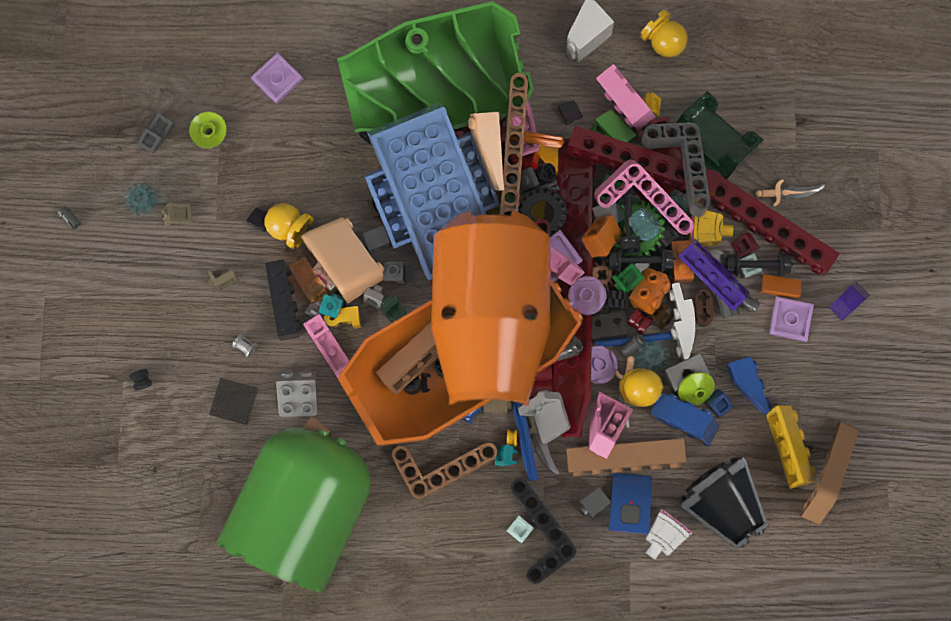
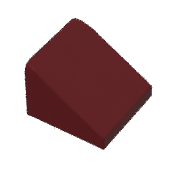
(745, 245)

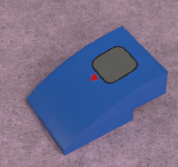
(630, 503)

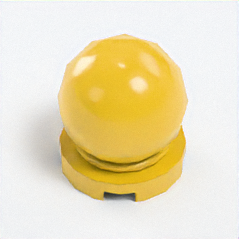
(666, 36)
(286, 223)
(640, 387)

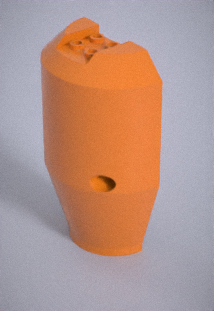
(490, 278)

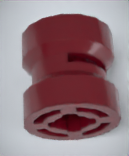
(635, 319)

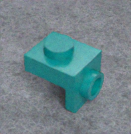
(331, 305)

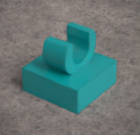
(504, 455)

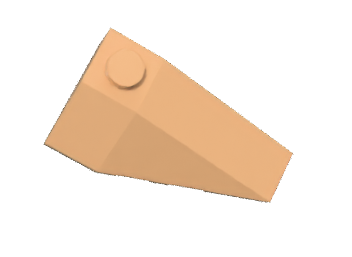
(486, 136)

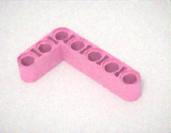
(649, 192)

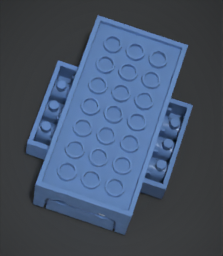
(426, 179)

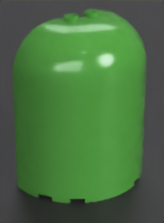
(298, 506)

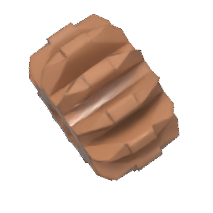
(608, 282)

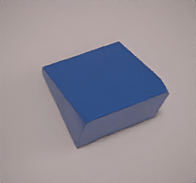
(719, 403)

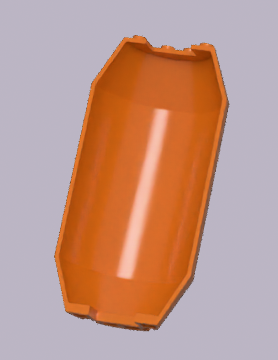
(420, 416)

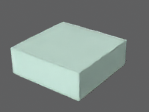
(747, 272)
(520, 529)

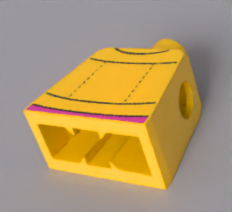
(709, 229)

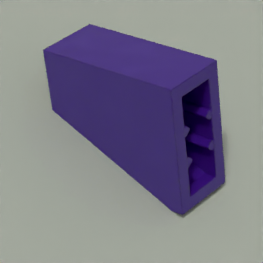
(849, 300)

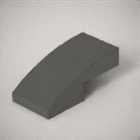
(156, 134)

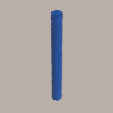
(621, 341)

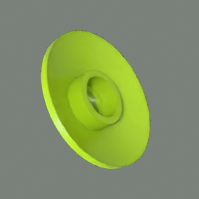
(204, 122)
(696, 388)

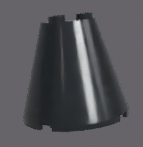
(727, 502)

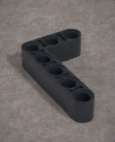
(545, 530)

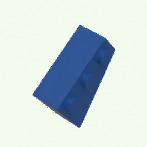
(685, 417)

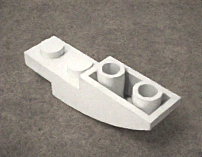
(684, 329)

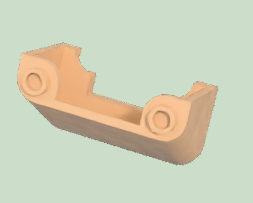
(344, 258)

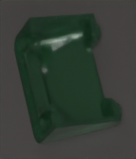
(721, 144)

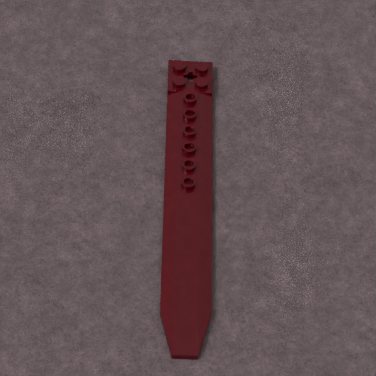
(573, 374)

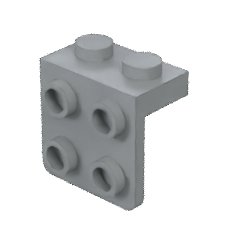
(297, 393)
(548, 414)

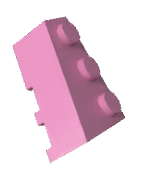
(625, 97)
(606, 423)

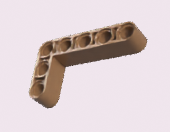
(443, 471)
(832, 474)

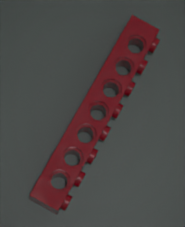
(652, 159)
(778, 223)

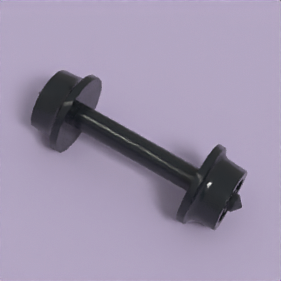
(630, 243)
(664, 259)
(782, 263)

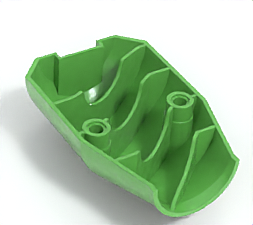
(459, 64)

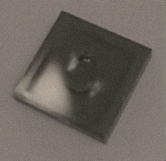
(233, 401)

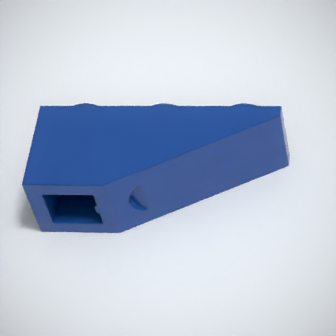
(745, 379)

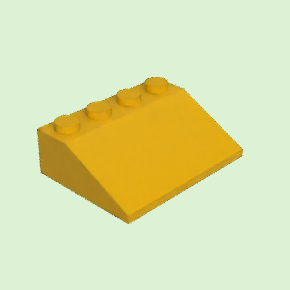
(790, 446)

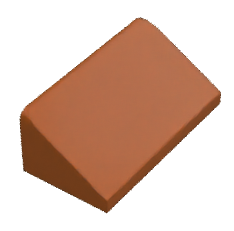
(781, 286)

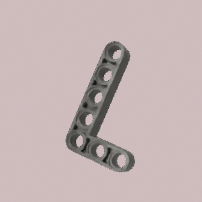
(689, 160)

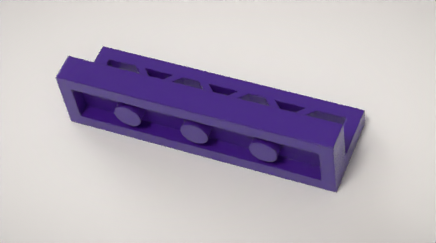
(714, 274)

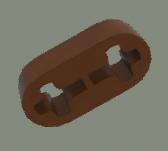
(699, 308)

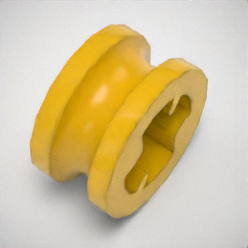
(511, 437)

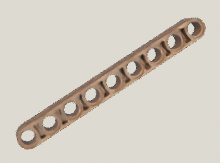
(511, 149)

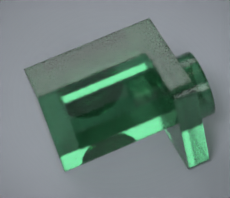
(392, 309)

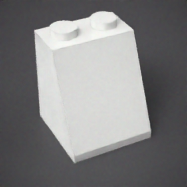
(588, 31)

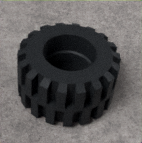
(551, 197)

